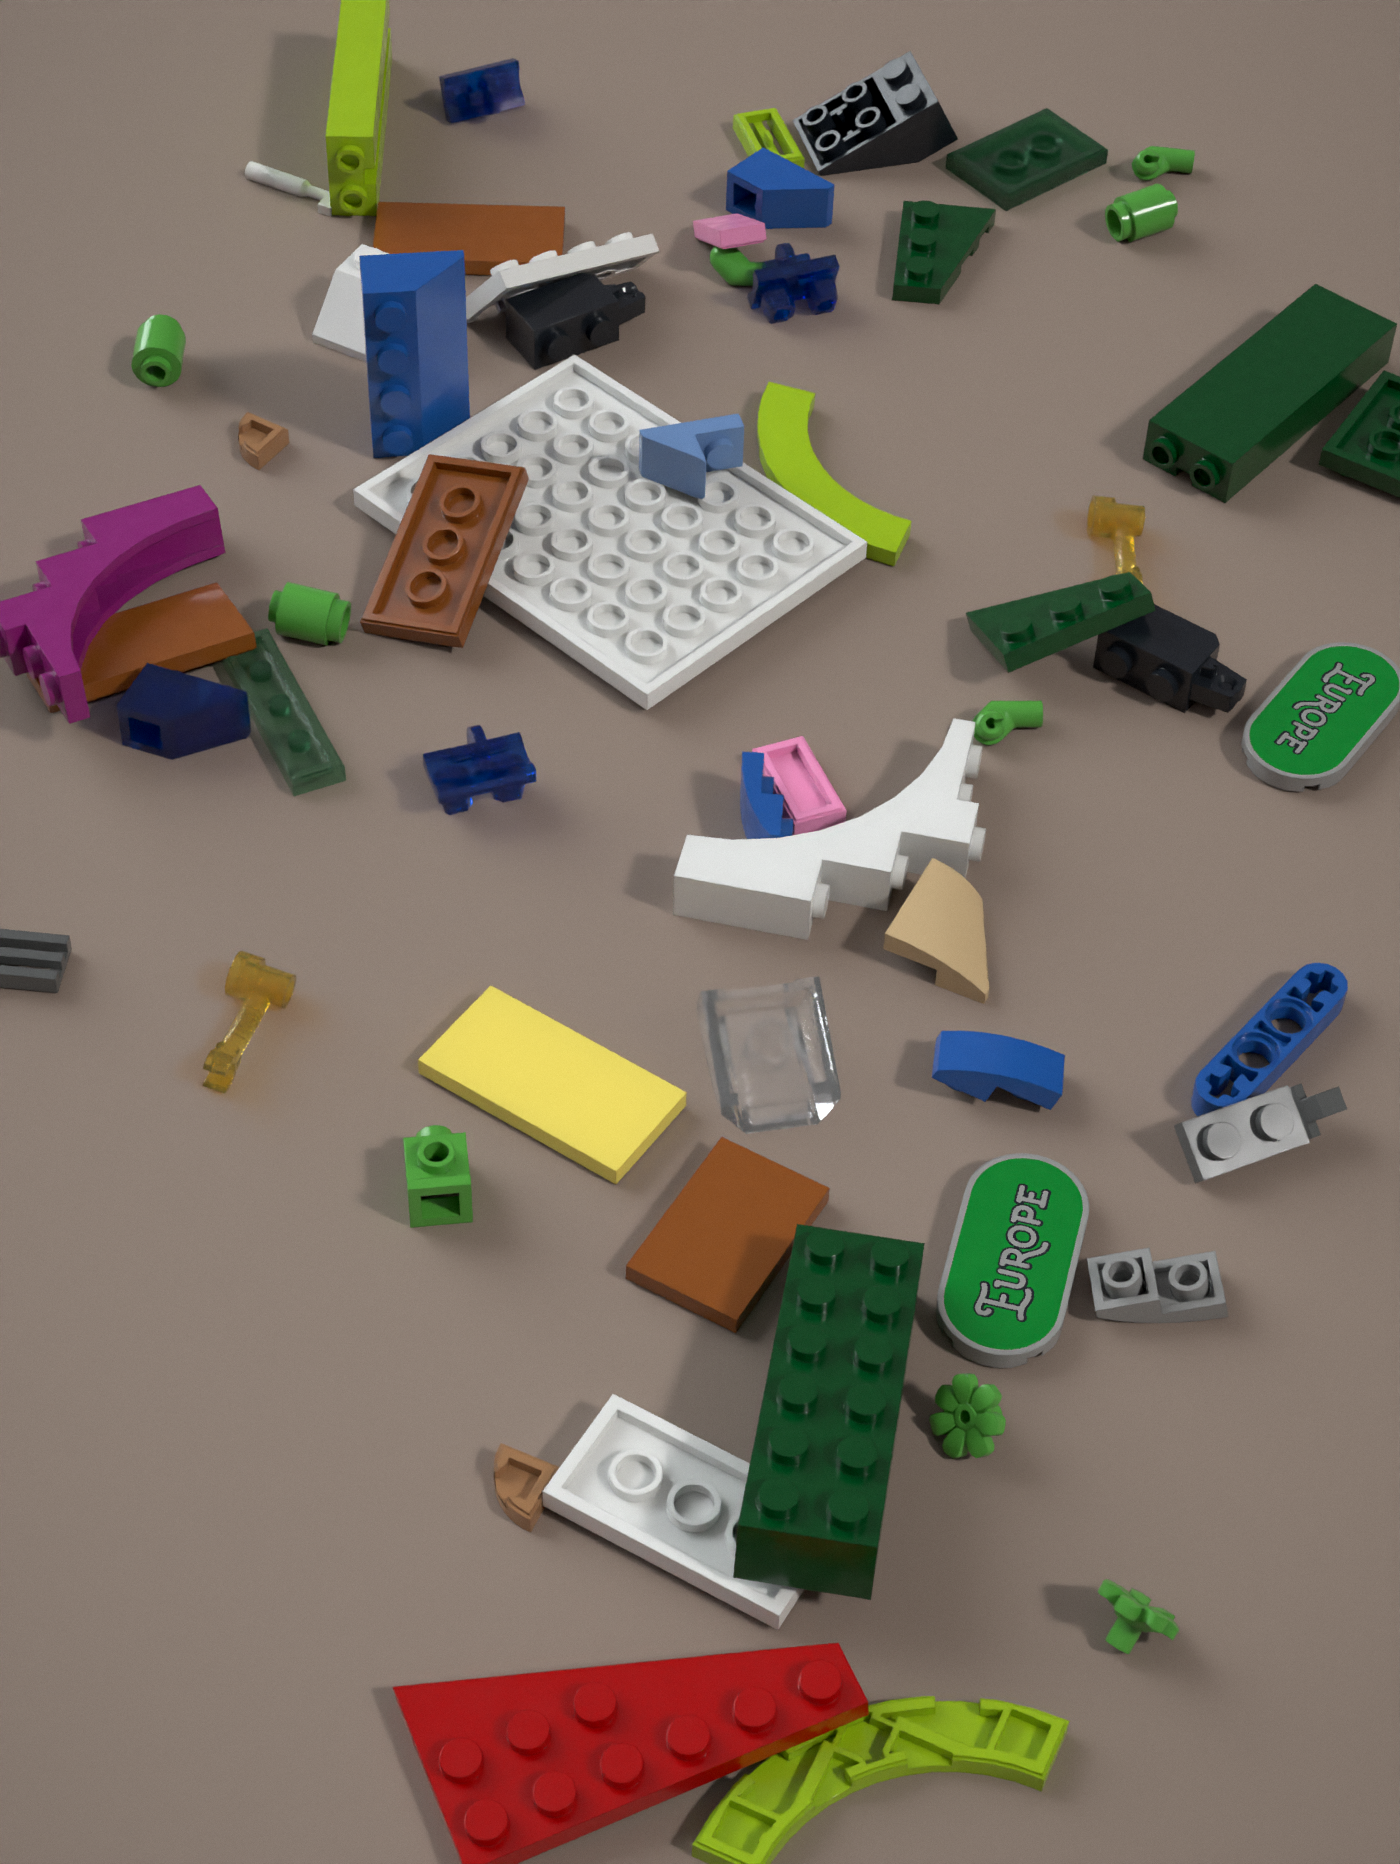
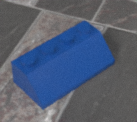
(414, 347)

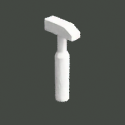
(288, 183)

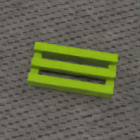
(749, 138)

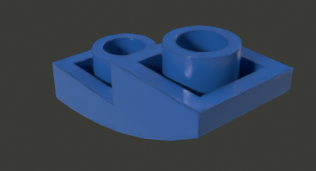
(758, 805)
(983, 1061)

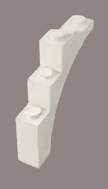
(790, 879)

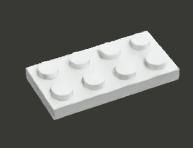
(665, 1502)

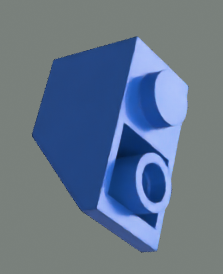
(779, 193)

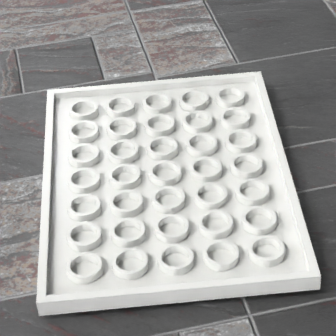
(619, 565)

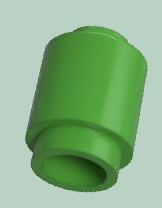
(1141, 213)
(159, 351)
(309, 614)

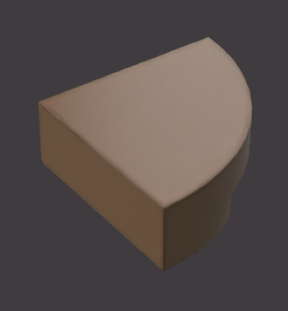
(260, 440)
(520, 1485)

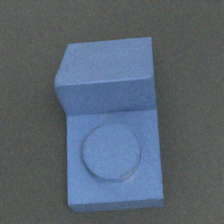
(685, 451)

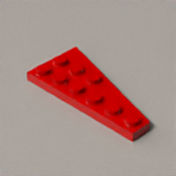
(577, 1749)

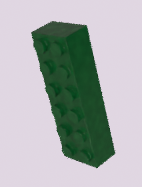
(830, 1413)

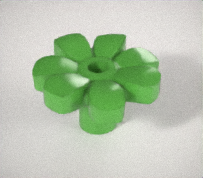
(968, 1416)
(1134, 1616)

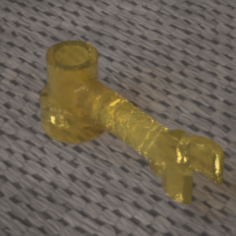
(1120, 524)
(258, 987)

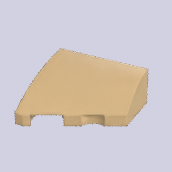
(944, 930)

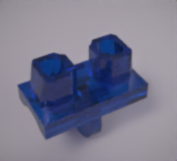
(481, 90)
(793, 279)
(479, 768)

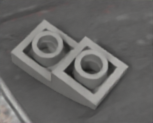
(1162, 1291)

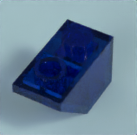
(180, 713)

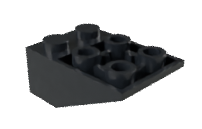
(877, 122)

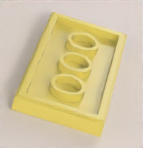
(553, 1084)

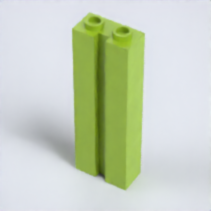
(358, 107)

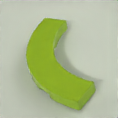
(793, 465)
(889, 1743)

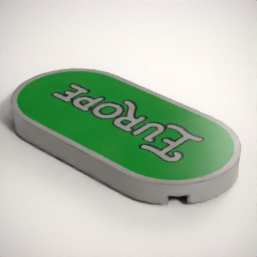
(1322, 716)
(1012, 1260)

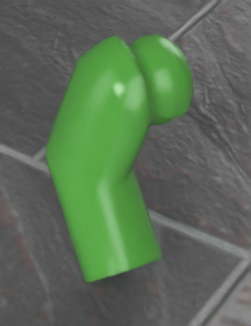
(1158, 160)
(733, 266)
(1001, 717)

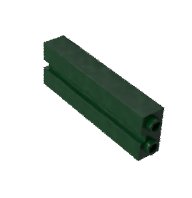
(1269, 392)

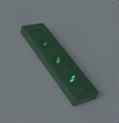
(285, 717)

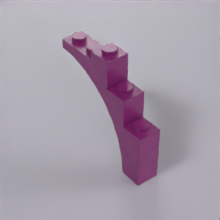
(84, 587)

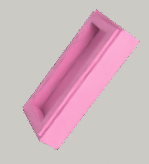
(730, 231)
(805, 787)

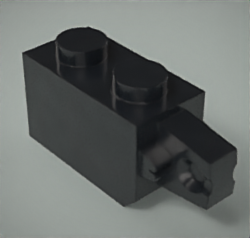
(569, 317)
(1169, 661)

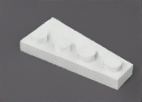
(509, 278)

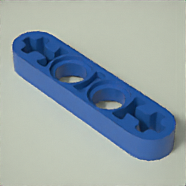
(1263, 1038)

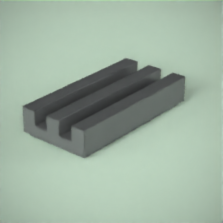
(33, 950)

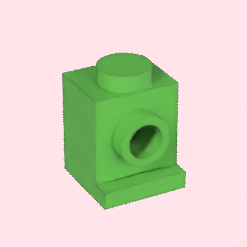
(437, 1166)

